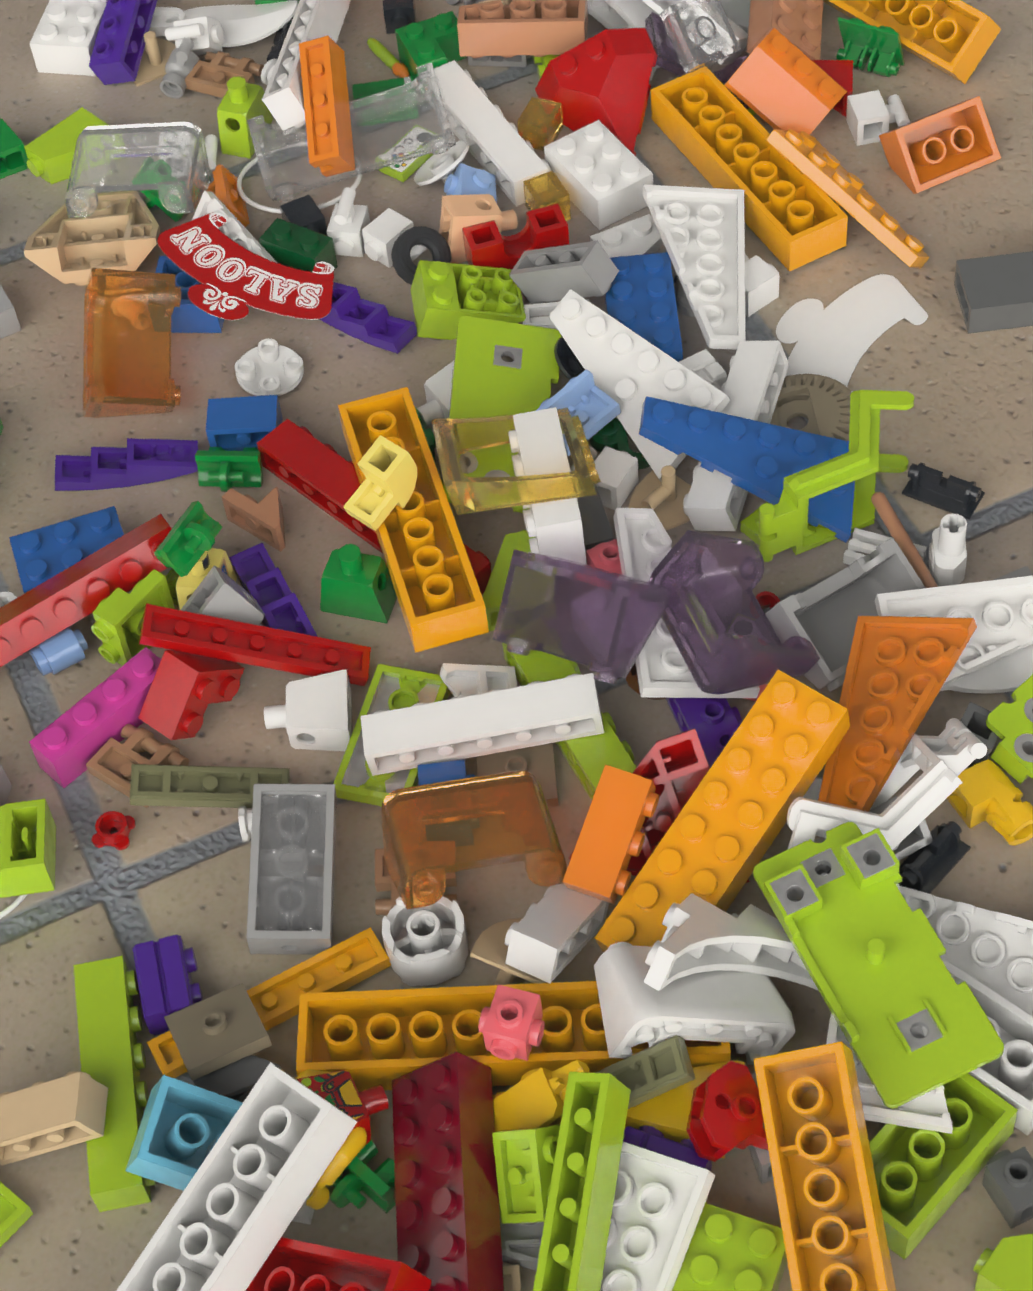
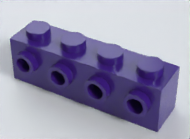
(121, 40)
(712, 720)

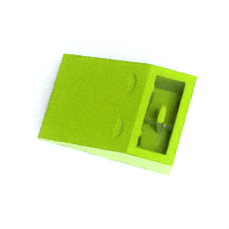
(451, 290)
(27, 848)

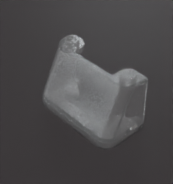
(138, 158)

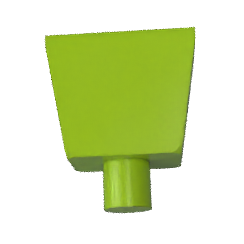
(238, 105)

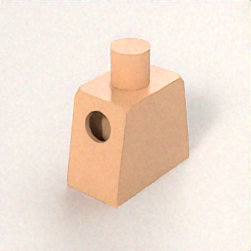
(470, 210)

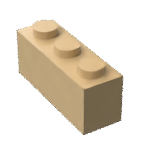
(51, 1116)

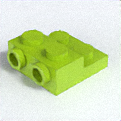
(121, 617)

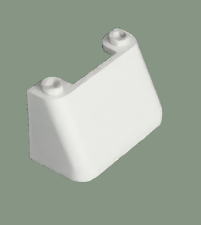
(696, 1007)

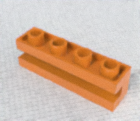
(326, 106)

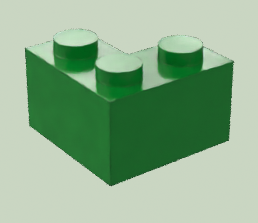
(429, 42)

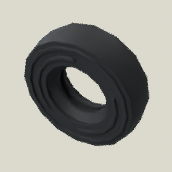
(417, 236)

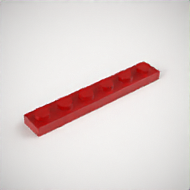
(252, 644)

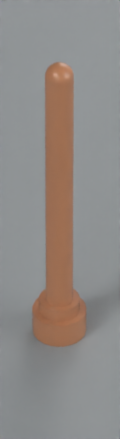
(902, 538)

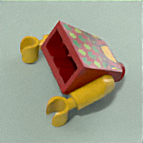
(342, 1092)

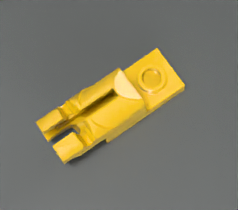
(993, 798)

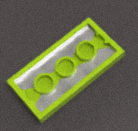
(389, 690)

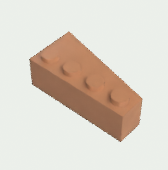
(521, 27)

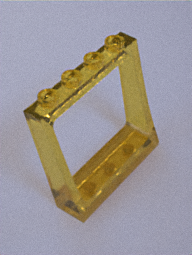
(479, 494)

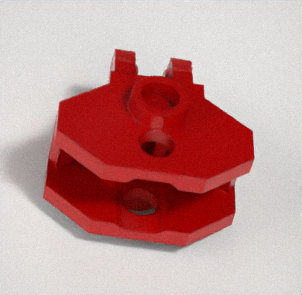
(726, 1113)

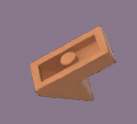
(260, 519)

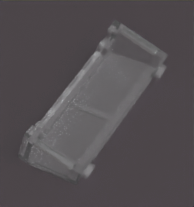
(384, 132)

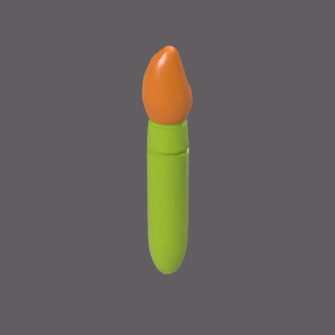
(388, 58)

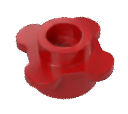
(109, 822)

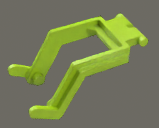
(787, 523)

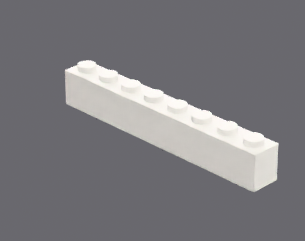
(285, 88)

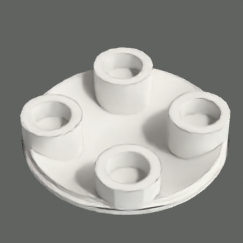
(269, 369)

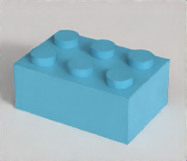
(178, 1131)

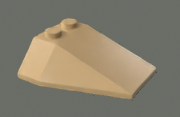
(111, 238)

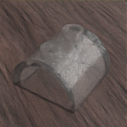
(699, 33)

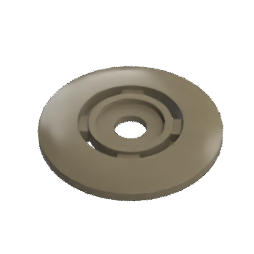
(819, 400)

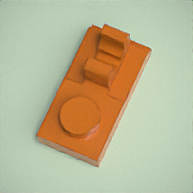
(226, 190)

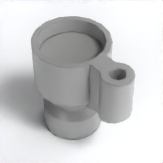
(177, 68)

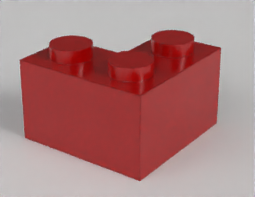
(184, 689)

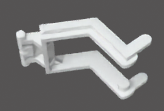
(937, 756)

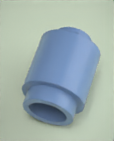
(59, 651)

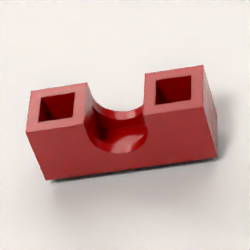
(487, 248)

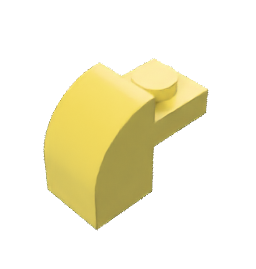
(388, 483)

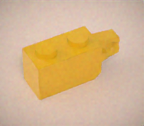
(535, 1099)

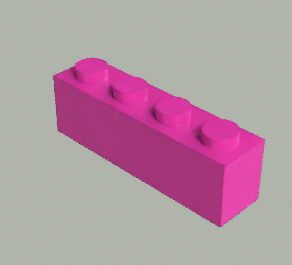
(84, 728)

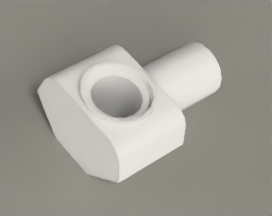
(948, 551)

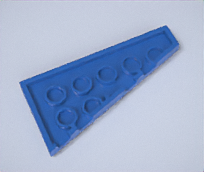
(751, 454)

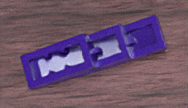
(368, 320)
(118, 467)
(270, 591)

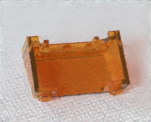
(128, 343)
(465, 828)

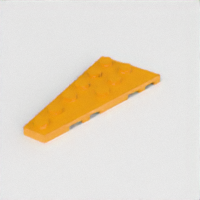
(848, 192)

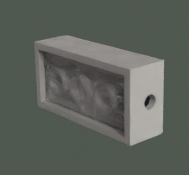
(292, 869)

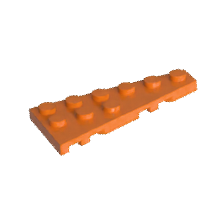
(888, 689)

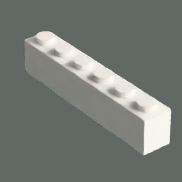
(488, 134)
(753, 392)
(482, 724)

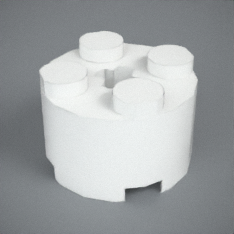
(426, 942)

